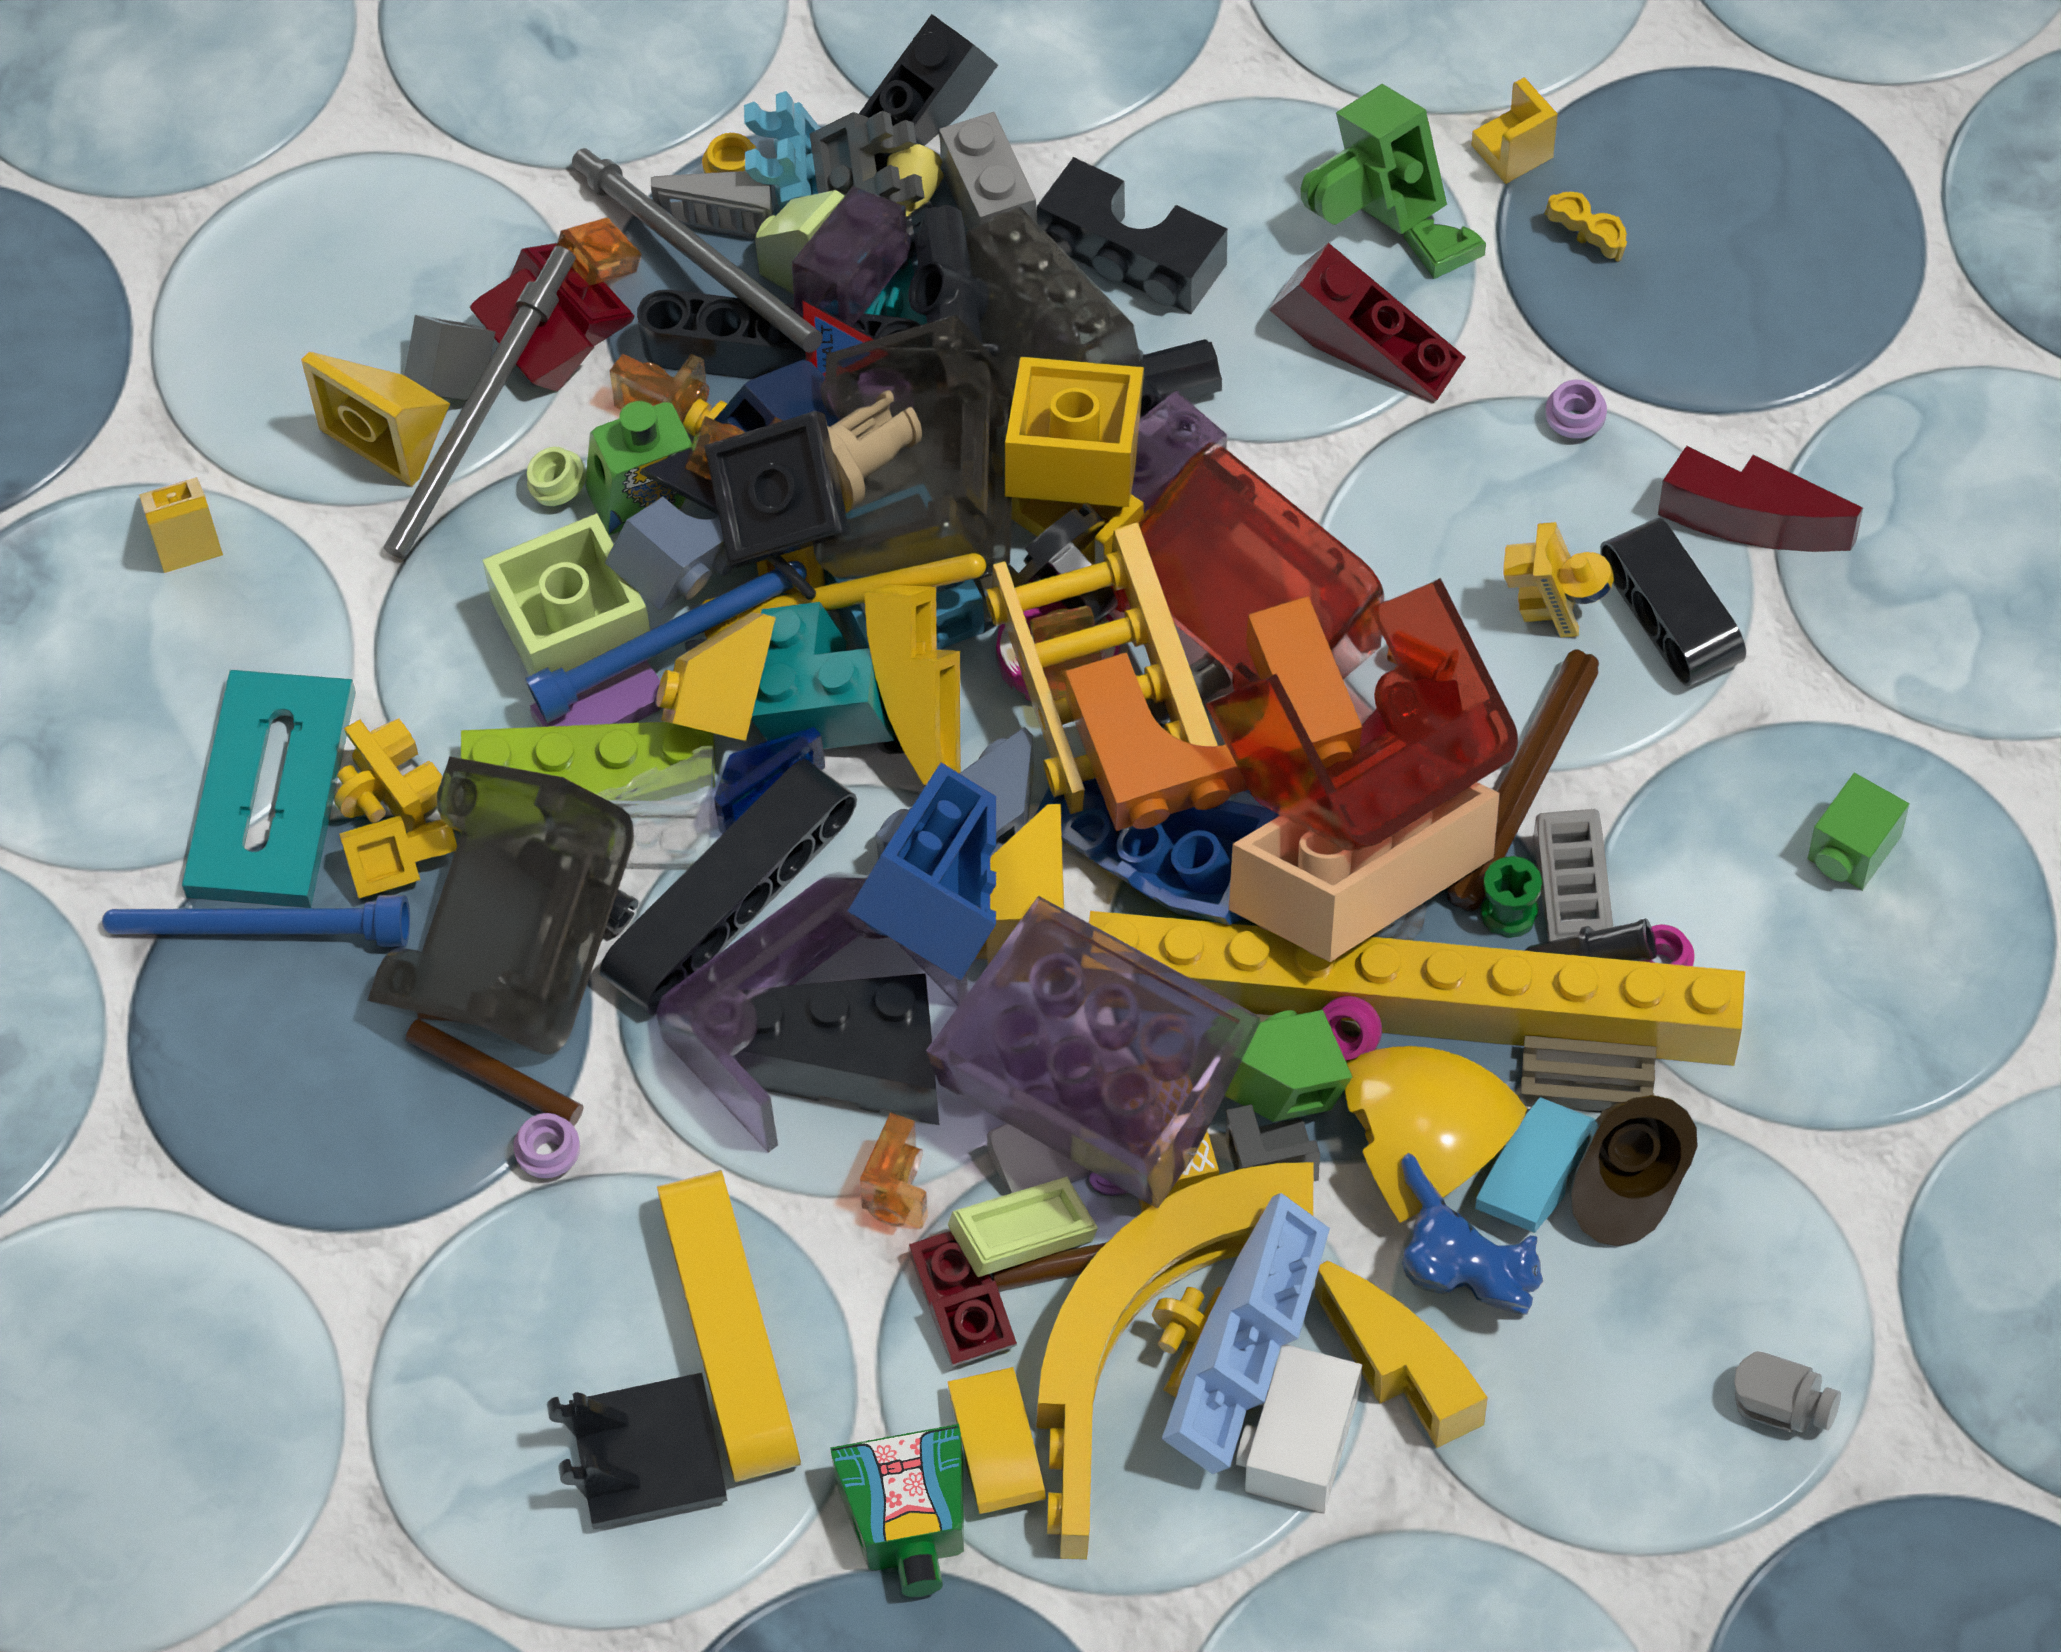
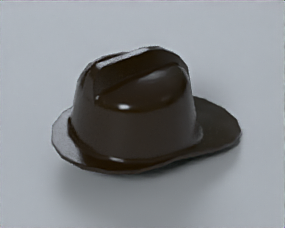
(1632, 1168)

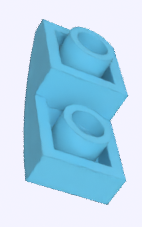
(1535, 1165)

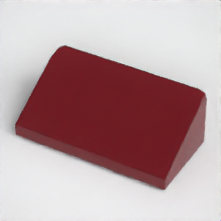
(591, 307)
(555, 346)

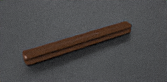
(1531, 765)

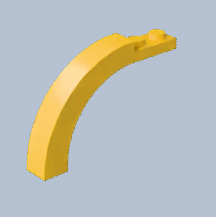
(1135, 1266)

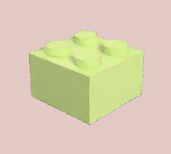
(563, 597)

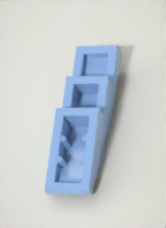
(1240, 1343)

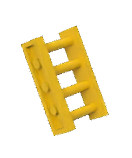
(1144, 624)

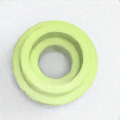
(555, 476)

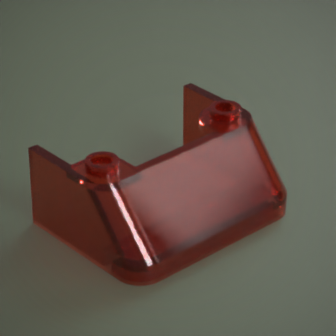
(1439, 740)

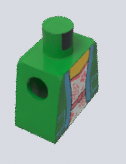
(905, 1502)

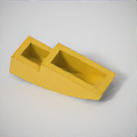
(914, 677)
(1401, 1354)

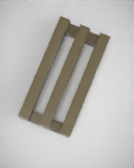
(1585, 1065)

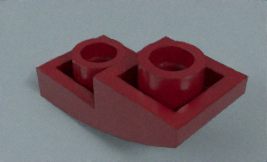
(961, 1304)

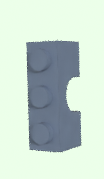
(669, 551)

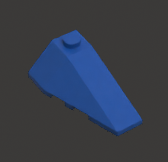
(1175, 863)

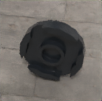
(1060, 551)

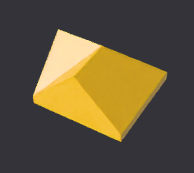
(375, 413)

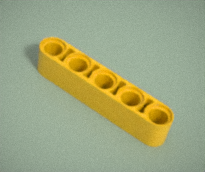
(728, 1326)

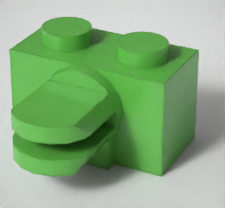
(1384, 166)

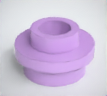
(1577, 396)
(546, 1129)

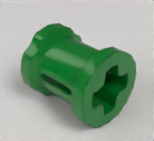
(1511, 896)

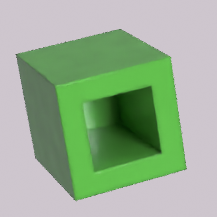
(1857, 831)

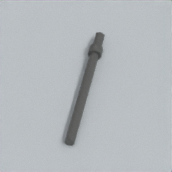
(534, 306)

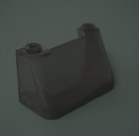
(950, 486)
(515, 909)

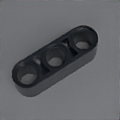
(1673, 602)

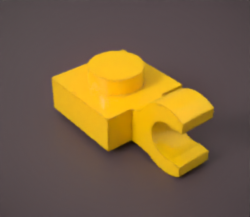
(385, 855)

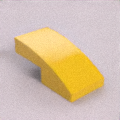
(996, 1440)

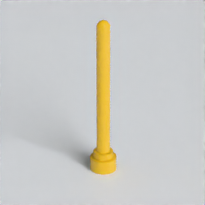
(852, 591)

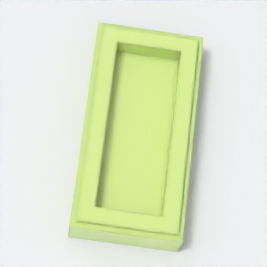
(1022, 1226)

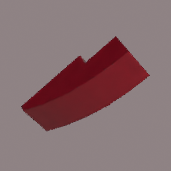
(1757, 505)

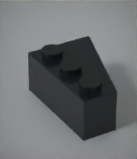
(846, 1043)

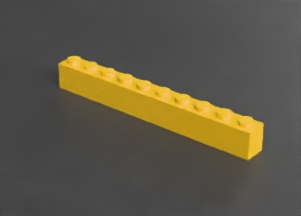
(1458, 988)

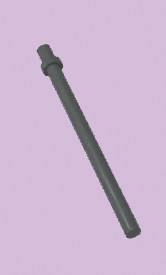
(607, 179)

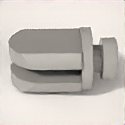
(1783, 1393)

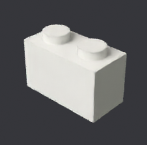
(1301, 1428)

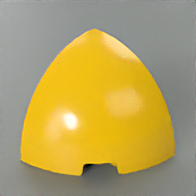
(1437, 1110)

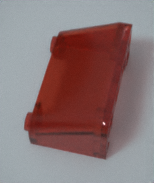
(1240, 547)

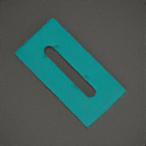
(290, 862)

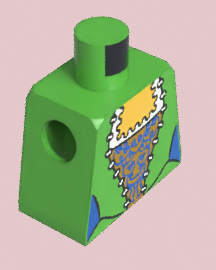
(620, 452)

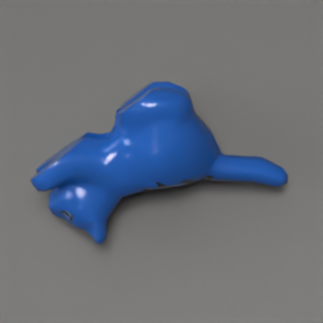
(1453, 1254)

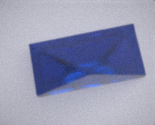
(758, 767)

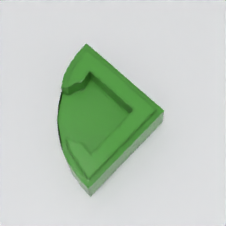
(1443, 246)

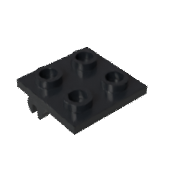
(642, 1450)

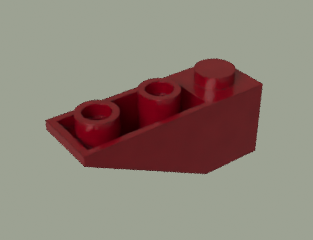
(1364, 325)

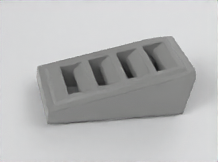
(715, 201)
(1572, 839)

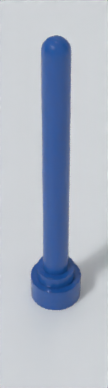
(559, 689)
(381, 921)

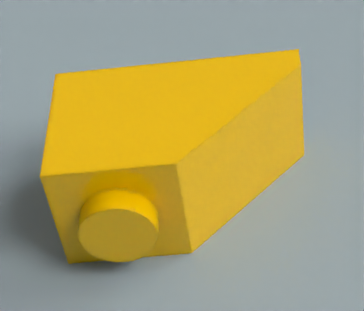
(718, 679)

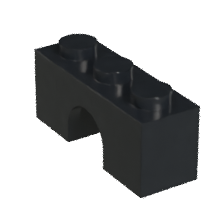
(1167, 261)

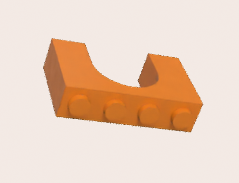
(1154, 774)

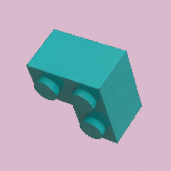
(818, 683)

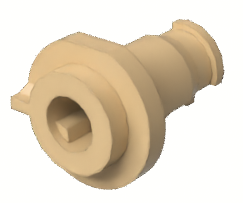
(868, 442)

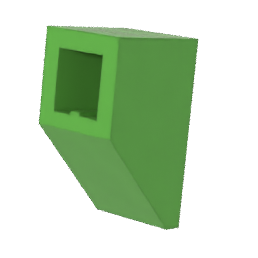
(1291, 1067)

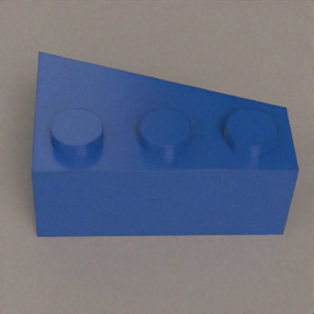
(936, 875)

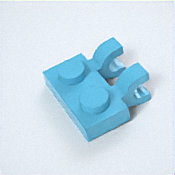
(791, 128)

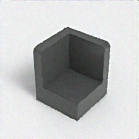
(448, 355)
(1269, 1143)

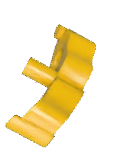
(1598, 229)

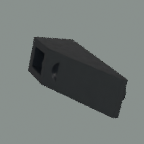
(931, 82)

